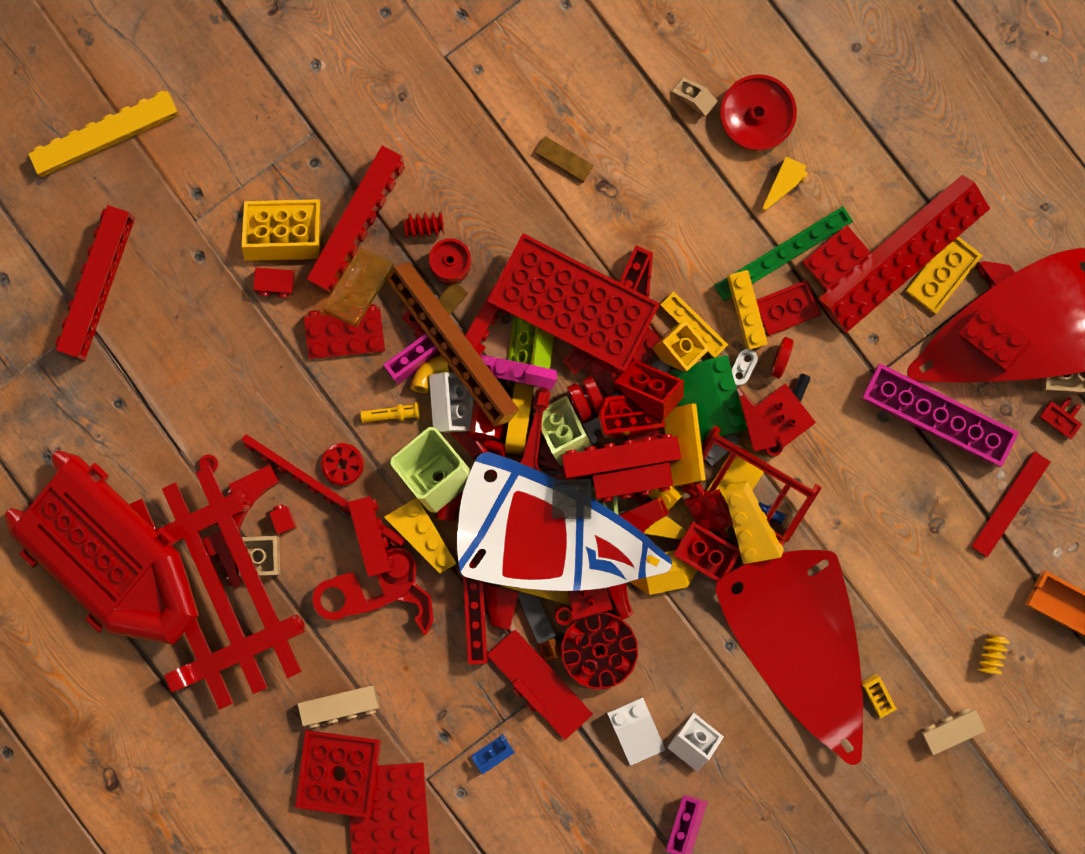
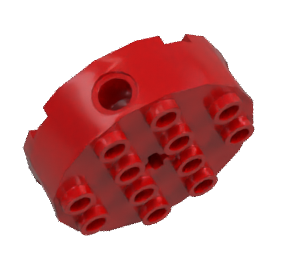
(604, 669)

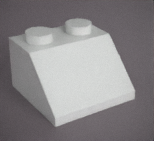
(695, 742)

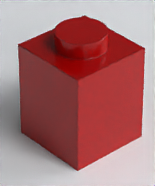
(282, 519)

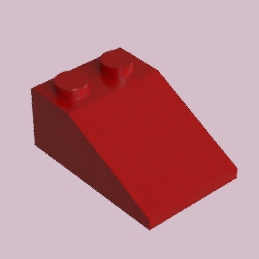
(651, 388)
(760, 431)
(706, 552)

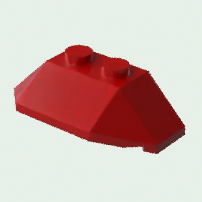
(623, 417)

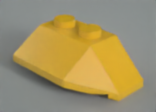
(676, 578)

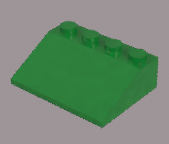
(715, 394)

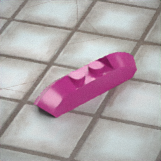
(521, 372)

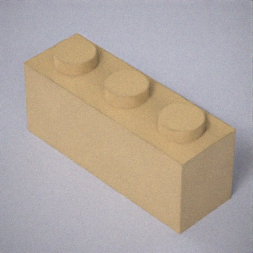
(952, 731)

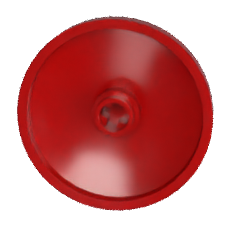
(758, 112)

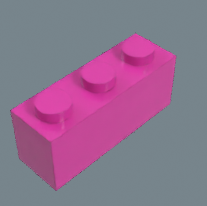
(411, 358)
(686, 825)

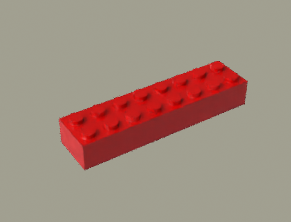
(356, 219)
(95, 282)

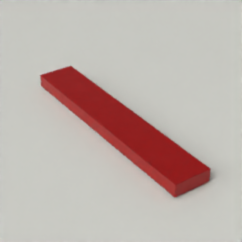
(1010, 504)

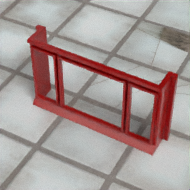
(811, 494)

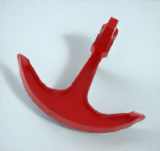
(532, 448)

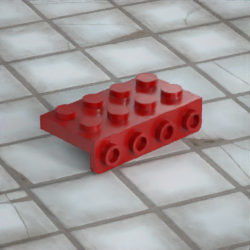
(333, 337)

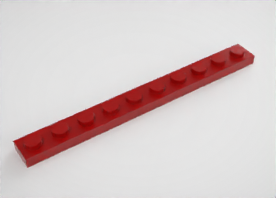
(314, 485)

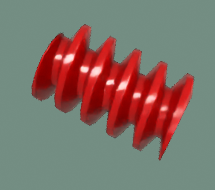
(424, 224)

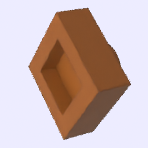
(549, 649)

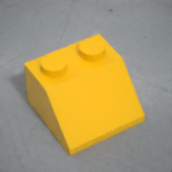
(681, 347)

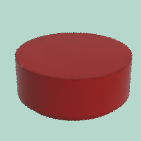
(209, 460)

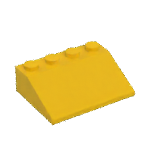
(281, 230)

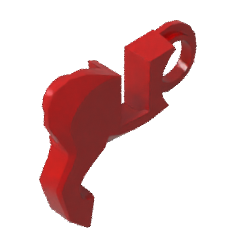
(396, 585)

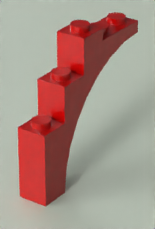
(254, 487)
(641, 518)

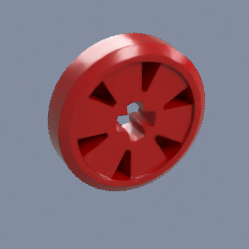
(782, 357)
(331, 461)

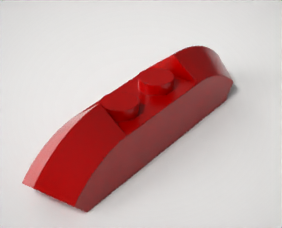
(479, 328)

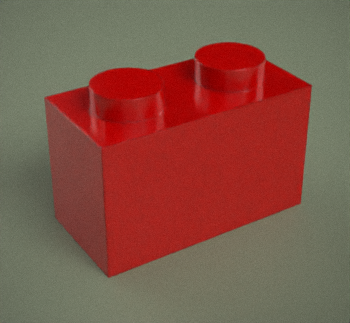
(274, 281)

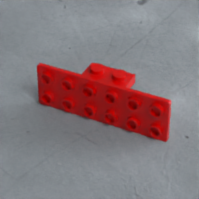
(539, 684)

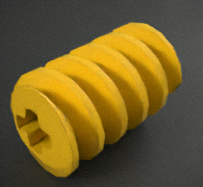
(994, 654)

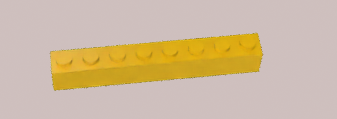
(103, 134)

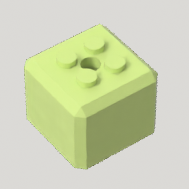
(423, 460)

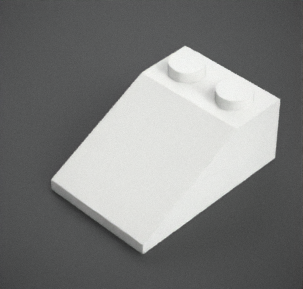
(636, 731)

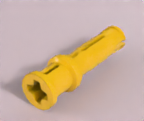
(400, 412)

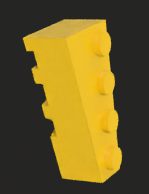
(751, 527)
(418, 529)

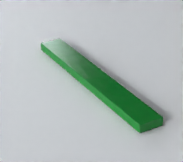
(790, 249)

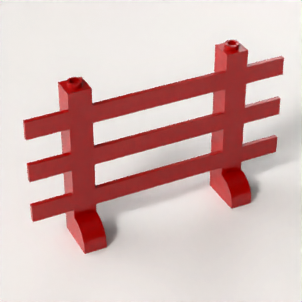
(242, 649)

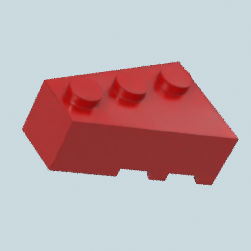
(638, 271)

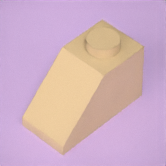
(695, 96)

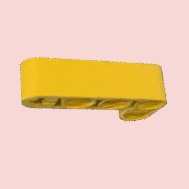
(518, 425)

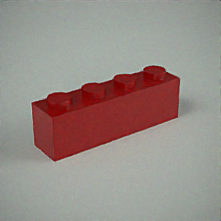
(633, 481)
(370, 537)

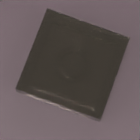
(572, 499)

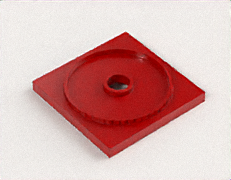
(319, 788)

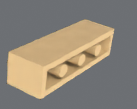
(338, 705)

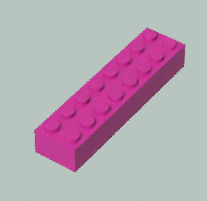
(939, 415)

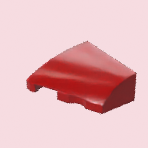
(501, 605)

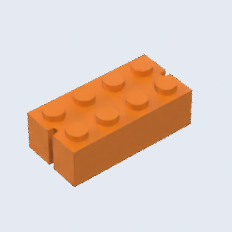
(1059, 602)

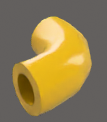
(433, 366)

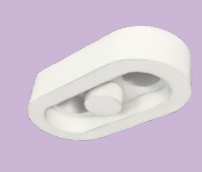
(743, 367)

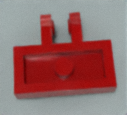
(1060, 419)

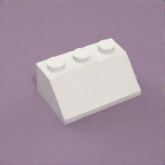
(450, 403)

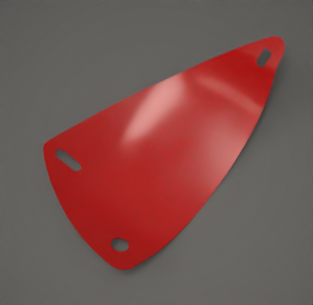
(802, 641)

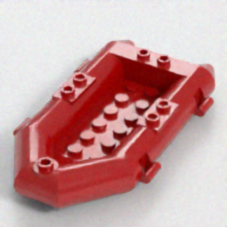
(105, 554)

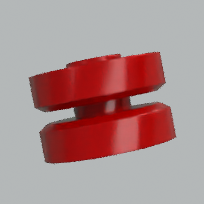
(448, 250)
(585, 401)

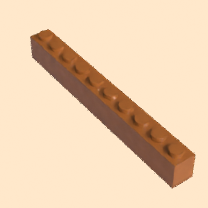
(452, 344)

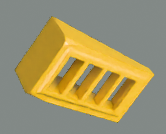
(870, 681)

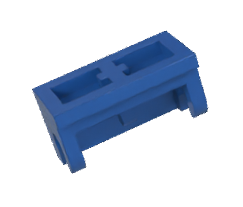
(492, 754)

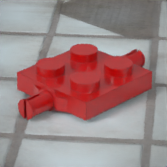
(710, 510)

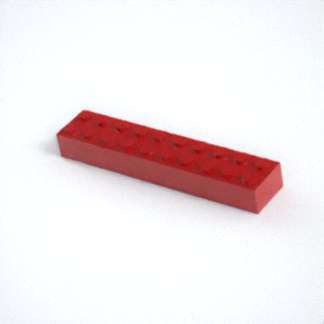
(904, 253)

